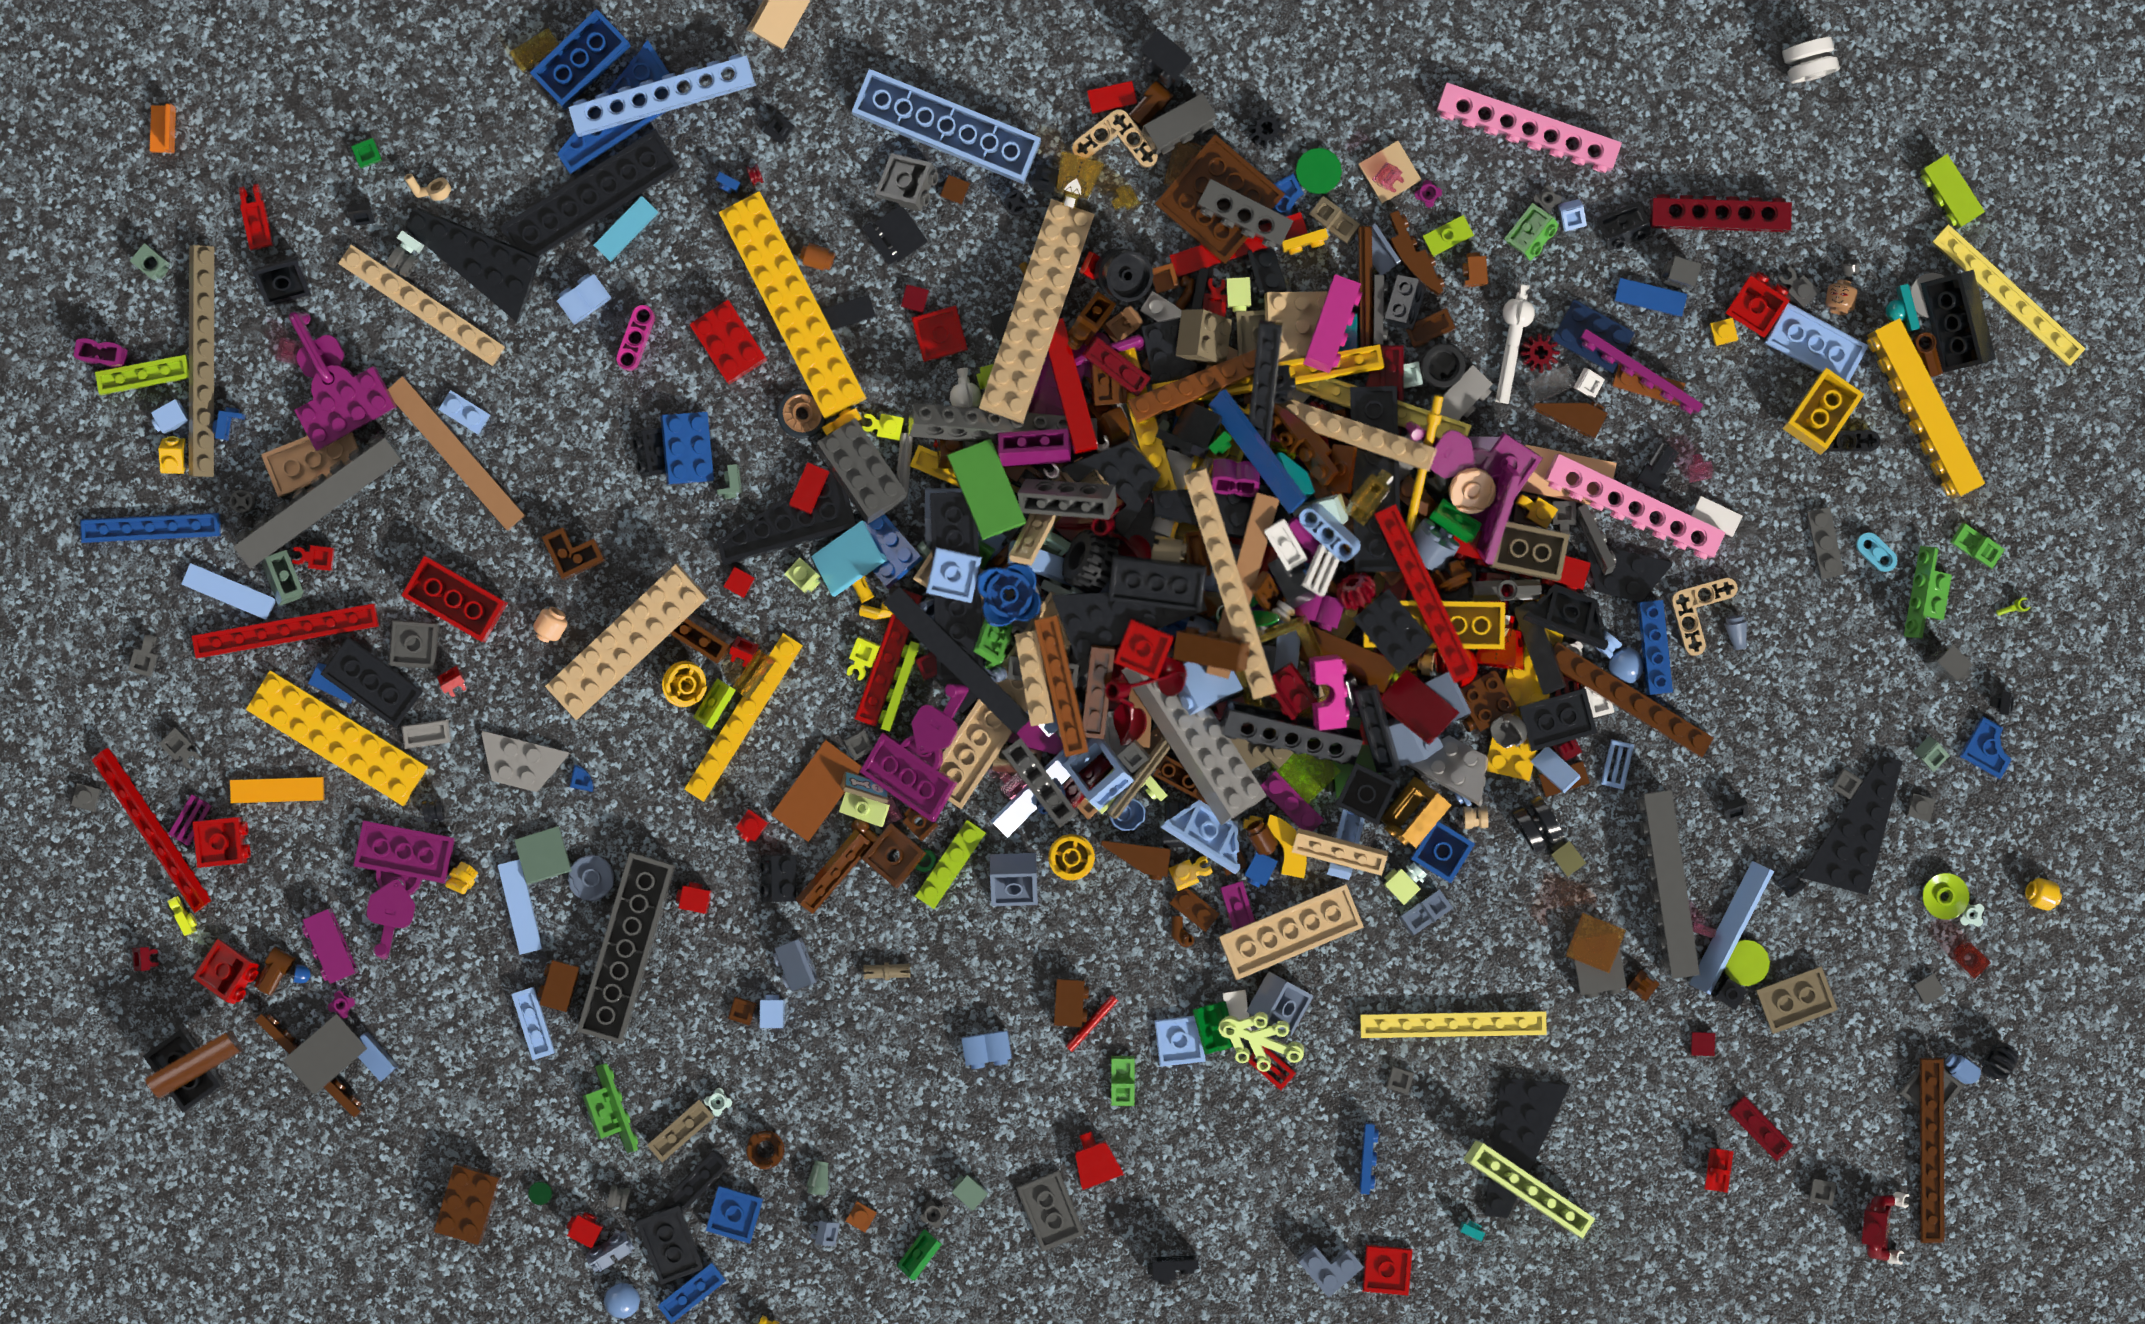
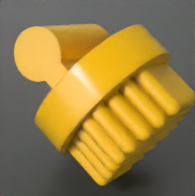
(461, 878)

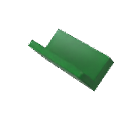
(1455, 521)

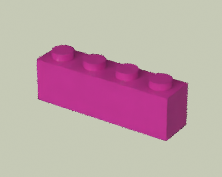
(1332, 322)

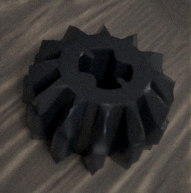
(1257, 128)
(2000, 1061)

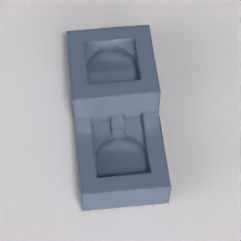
(1425, 912)

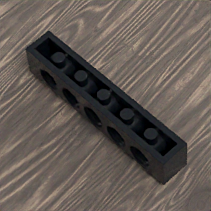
(1238, 713)

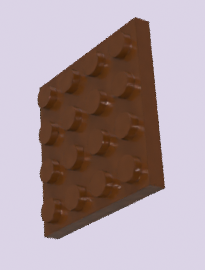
(1228, 168)

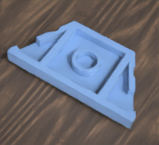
(1203, 832)

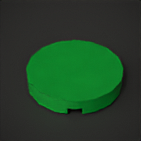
(1318, 171)

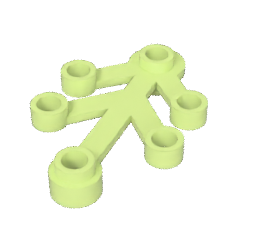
(1259, 1038)

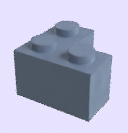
(1330, 1274)

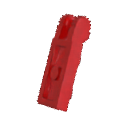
(255, 220)

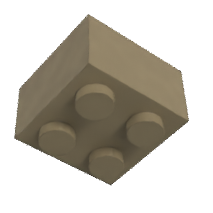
(1203, 337)

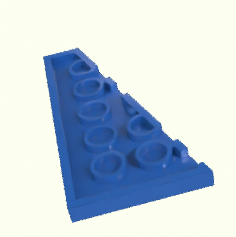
(583, 149)

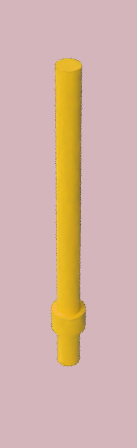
(1433, 420)

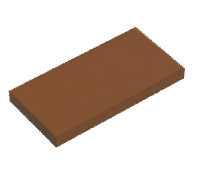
(815, 791)

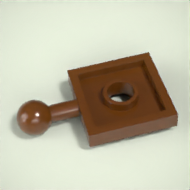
(878, 854)

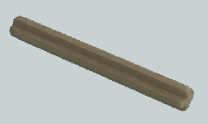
(1140, 777)

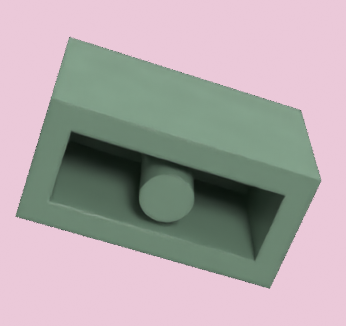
(282, 578)

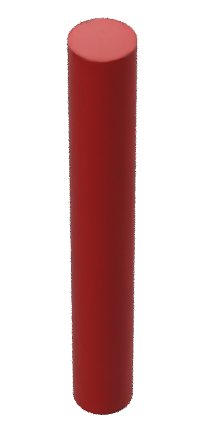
(1091, 1023)

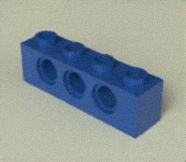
(1654, 647)

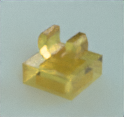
(1126, 198)

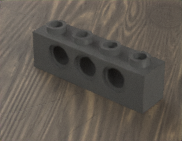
(1279, 224)
(1067, 498)
(1040, 783)

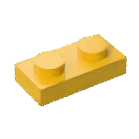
(1314, 239)

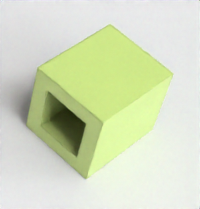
(1238, 293)
(1401, 885)

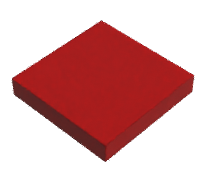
(939, 334)
(1144, 649)
(1387, 1269)

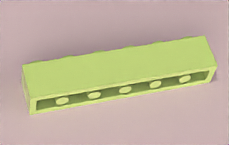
(1529, 1189)

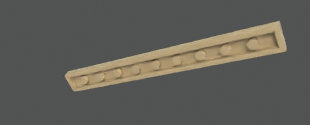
(1229, 580)

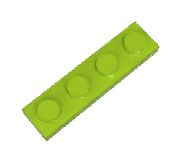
(142, 375)
(895, 695)
(950, 864)

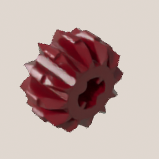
(1545, 347)
(1356, 591)

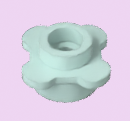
(1416, 872)
(1976, 919)
(724, 1101)

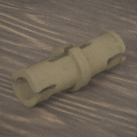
(887, 971)

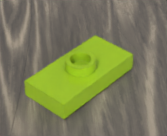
(1448, 235)

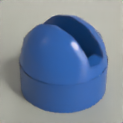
(302, 974)

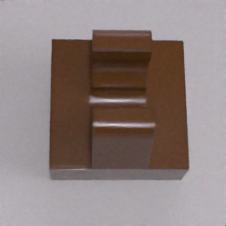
(1643, 985)

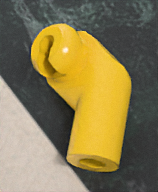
(874, 613)

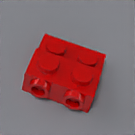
(1759, 303)
(221, 842)
(226, 972)

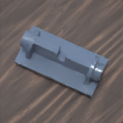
(600, 1256)

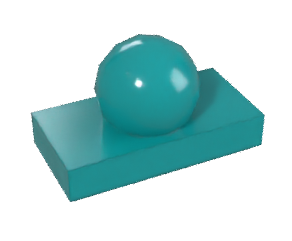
(1903, 309)

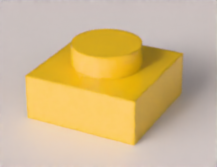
(1723, 332)

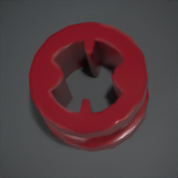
(755, 174)

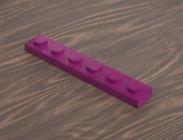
(1632, 367)

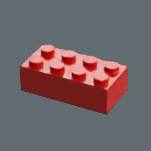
(454, 599)

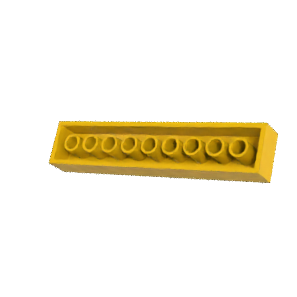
(792, 305)

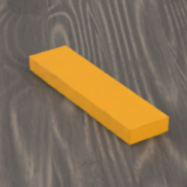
(277, 790)

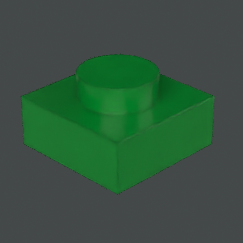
(366, 153)
(1221, 444)

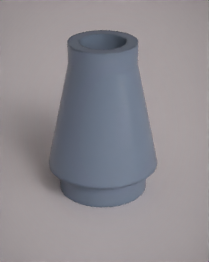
(1737, 631)

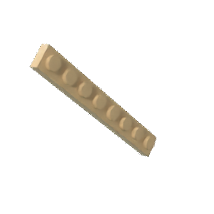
(421, 305)
(1362, 435)

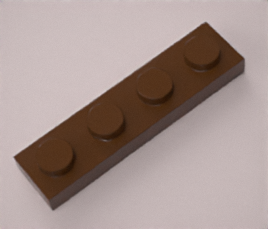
(1095, 699)
(834, 871)

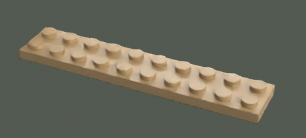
(1036, 311)
(982, 732)

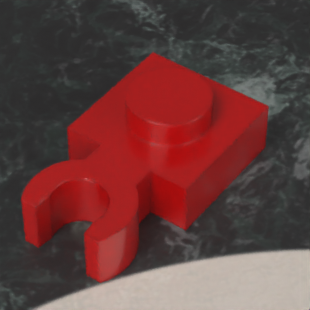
(1215, 302)
(317, 558)

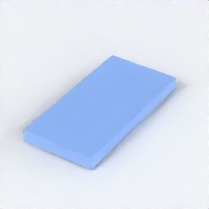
(1815, 343)

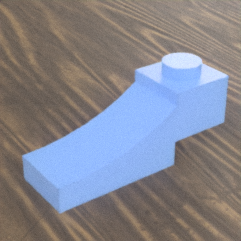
(1350, 830)

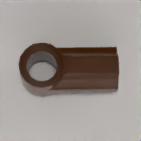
(1154, 99)
(1928, 356)
(277, 965)

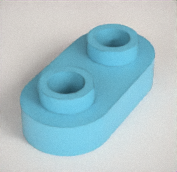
(1876, 551)

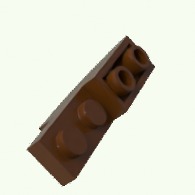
(1416, 263)
(1309, 446)
(1177, 776)

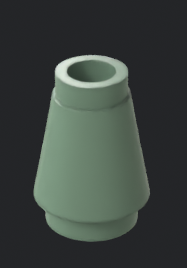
(818, 1179)

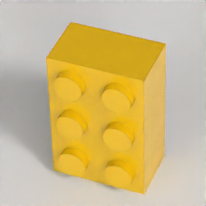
(1823, 411)

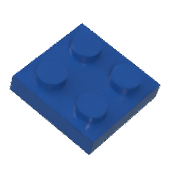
(734, 1214)

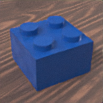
(1442, 852)

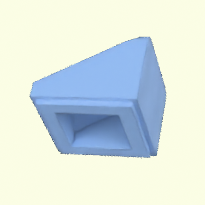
(1572, 215)

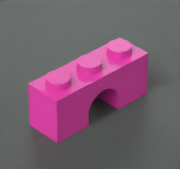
(1332, 711)

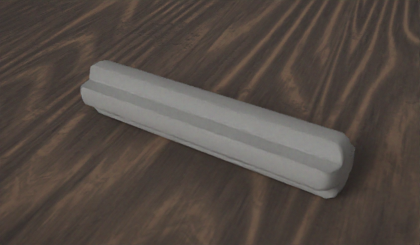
(904, 460)

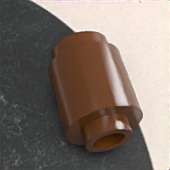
(1261, 837)

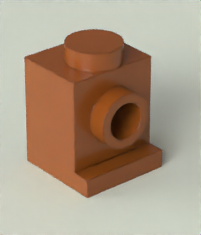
(1475, 270)

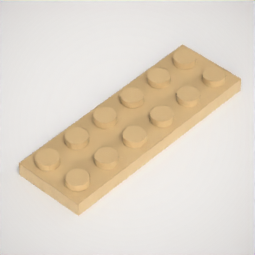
(1290, 932)

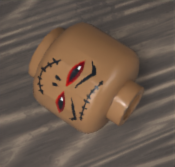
(1841, 297)

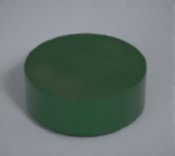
(927, 861)
(540, 1193)

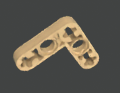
(1114, 131)
(1693, 603)

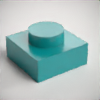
(1472, 1229)

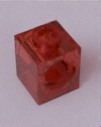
(1979, 964)

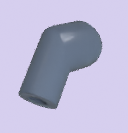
(997, 673)

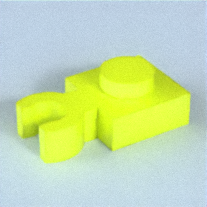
(888, 426)
(863, 654)
(185, 921)

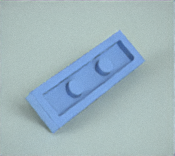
(533, 1023)

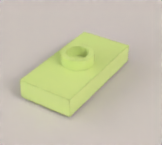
(864, 809)

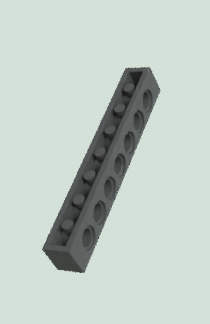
(975, 423)

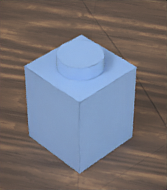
(169, 417)
(772, 1012)

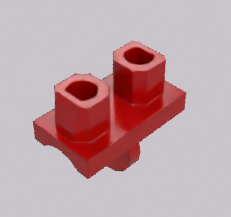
(1718, 1170)

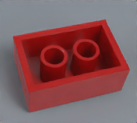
(728, 342)

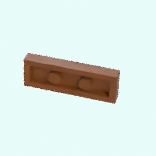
(1632, 384)

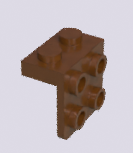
(1487, 701)

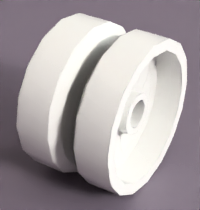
(1811, 62)

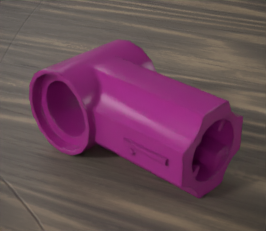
(1306, 540)

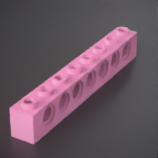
(1607, 147)
(1710, 536)

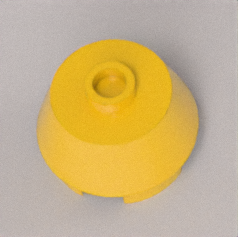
(684, 684)
(1071, 857)

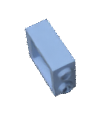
(1116, 780)

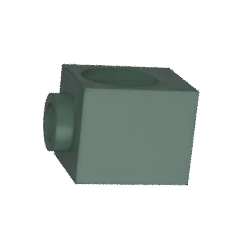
(143, 255)
(969, 1191)

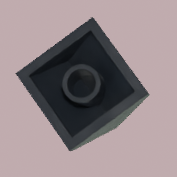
(282, 281)

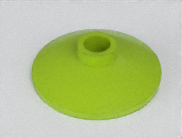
(1957, 896)

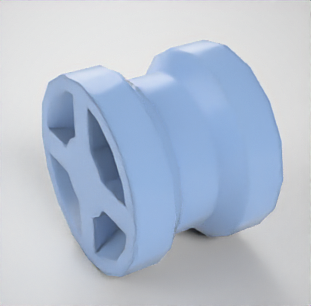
(1613, 644)

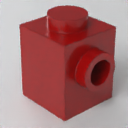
(751, 826)
(694, 898)
(584, 1229)

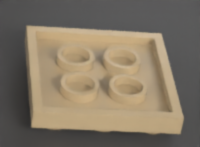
(1299, 316)

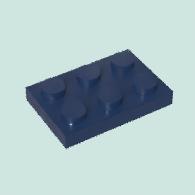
(1580, 318)

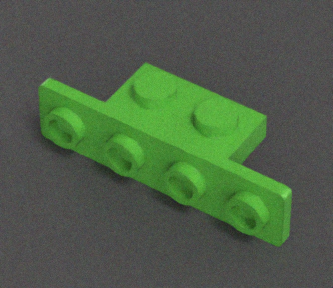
(1928, 593)
(607, 1110)

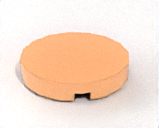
(1472, 490)

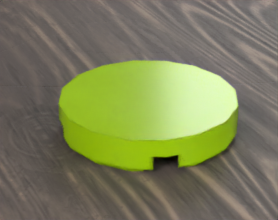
(1747, 963)

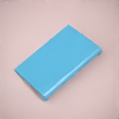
(848, 558)

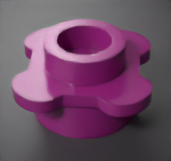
(1428, 187)
(341, 998)

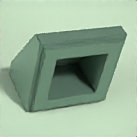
(1931, 753)

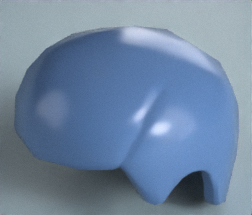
(1626, 665)
(1131, 816)
(621, 1300)

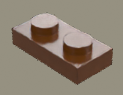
(1194, 908)

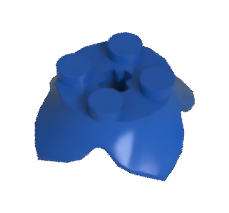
(992, 587)

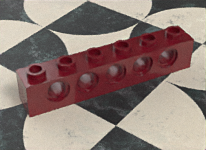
(1661, 218)

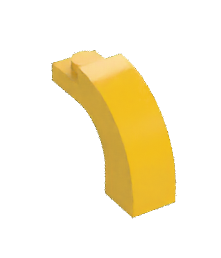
(1293, 863)

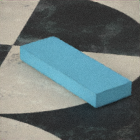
(626, 228)

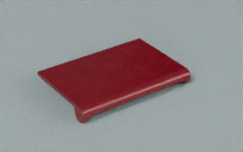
(1418, 707)

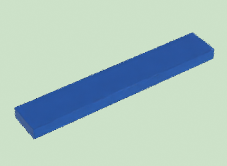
(1257, 451)
(150, 527)

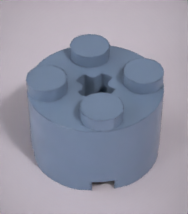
(1434, 545)

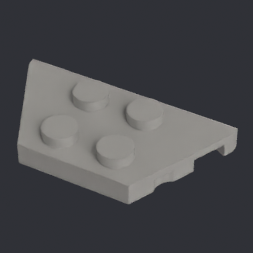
(520, 762)
(1456, 768)

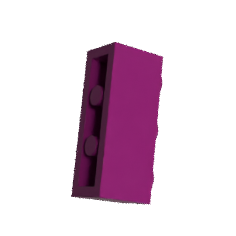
(1034, 447)
(329, 946)

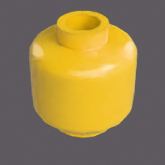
(2043, 894)

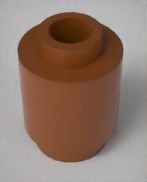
(817, 257)

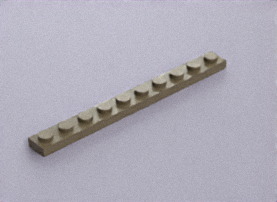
(201, 361)

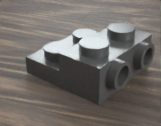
(907, 182)

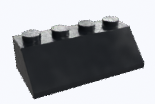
(1958, 321)

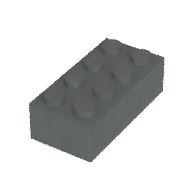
(861, 471)

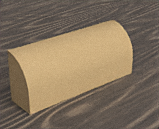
(777, 20)

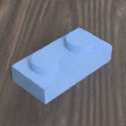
(464, 412)

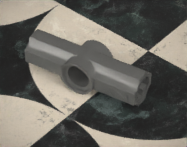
(1517, 590)

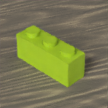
(1951, 192)

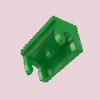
(1208, 1022)

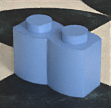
(987, 1048)

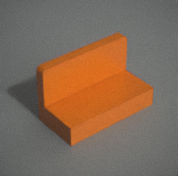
(162, 128)

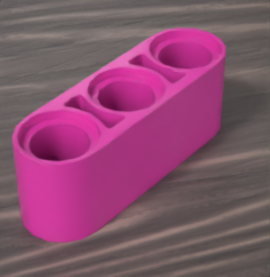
(635, 326)

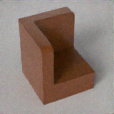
(1165, 278)

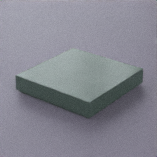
(543, 855)

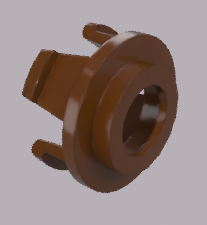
(1459, 577)
(759, 1161)

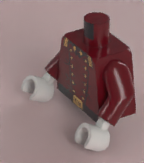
(1877, 1225)

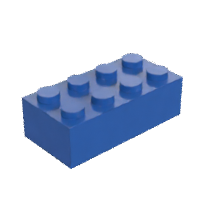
(580, 59)

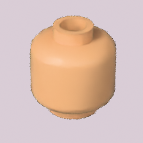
(550, 624)

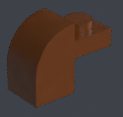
(1110, 423)

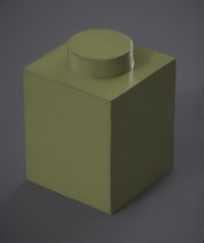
(1566, 857)

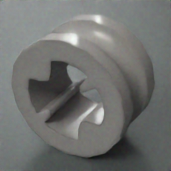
(1284, 611)

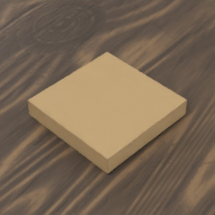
(1396, 156)

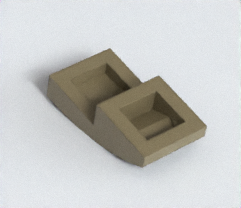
(1335, 220)

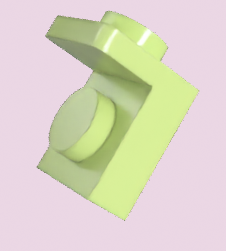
(803, 576)
(1154, 789)

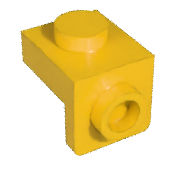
(172, 455)

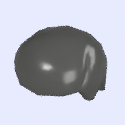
(1508, 730)

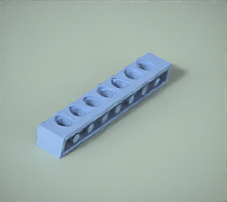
(585, 125)

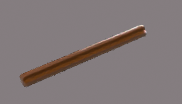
(1366, 287)

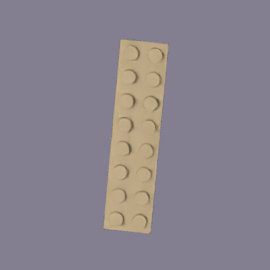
(626, 641)

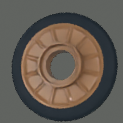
(791, 423)

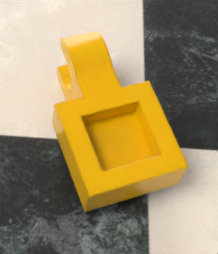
(1539, 511)

